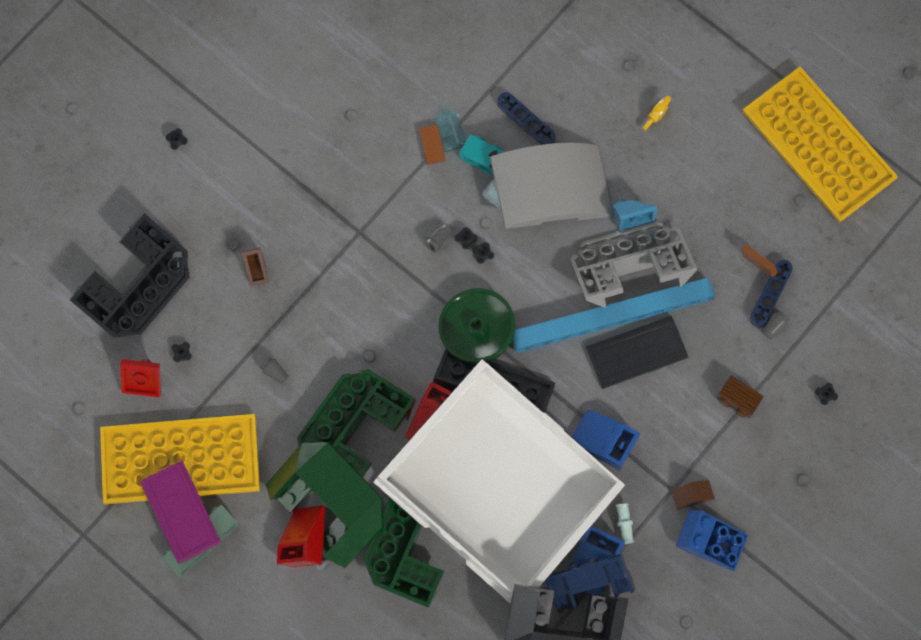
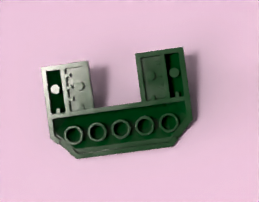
(348, 405)
(340, 487)
(390, 559)

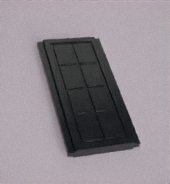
(636, 352)

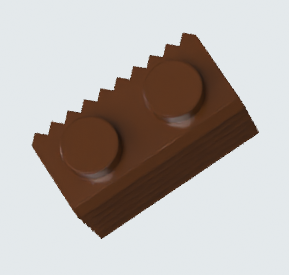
(740, 397)

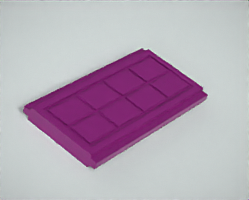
(180, 512)

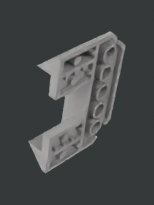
(629, 251)

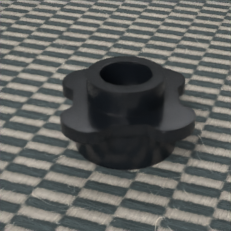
(176, 134)
(465, 232)
(485, 247)
(186, 353)
(828, 387)

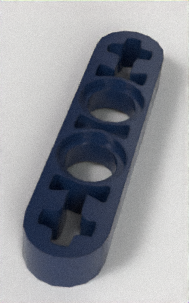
(526, 119)
(772, 294)

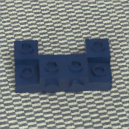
(588, 576)

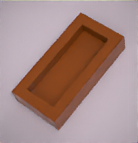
(432, 144)
(759, 261)

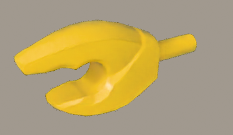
(657, 112)

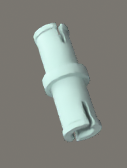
(625, 523)

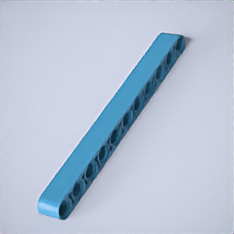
(613, 315)

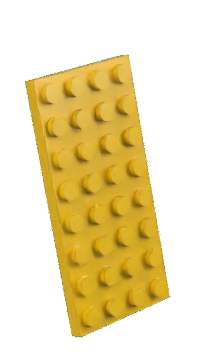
(819, 144)
(215, 450)

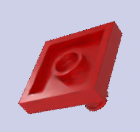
(140, 377)

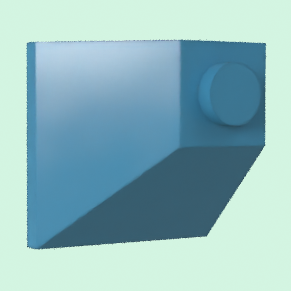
(633, 214)

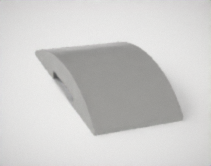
(550, 184)

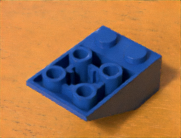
(605, 438)
(711, 539)
(597, 544)

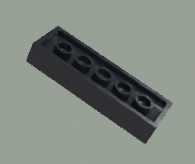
(535, 389)

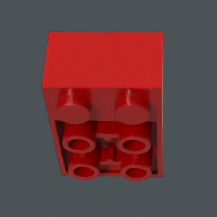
(430, 402)
(302, 538)

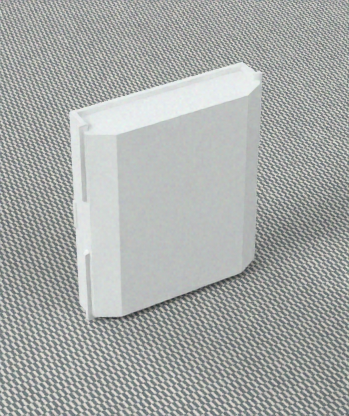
(499, 482)

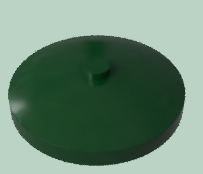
(477, 325)

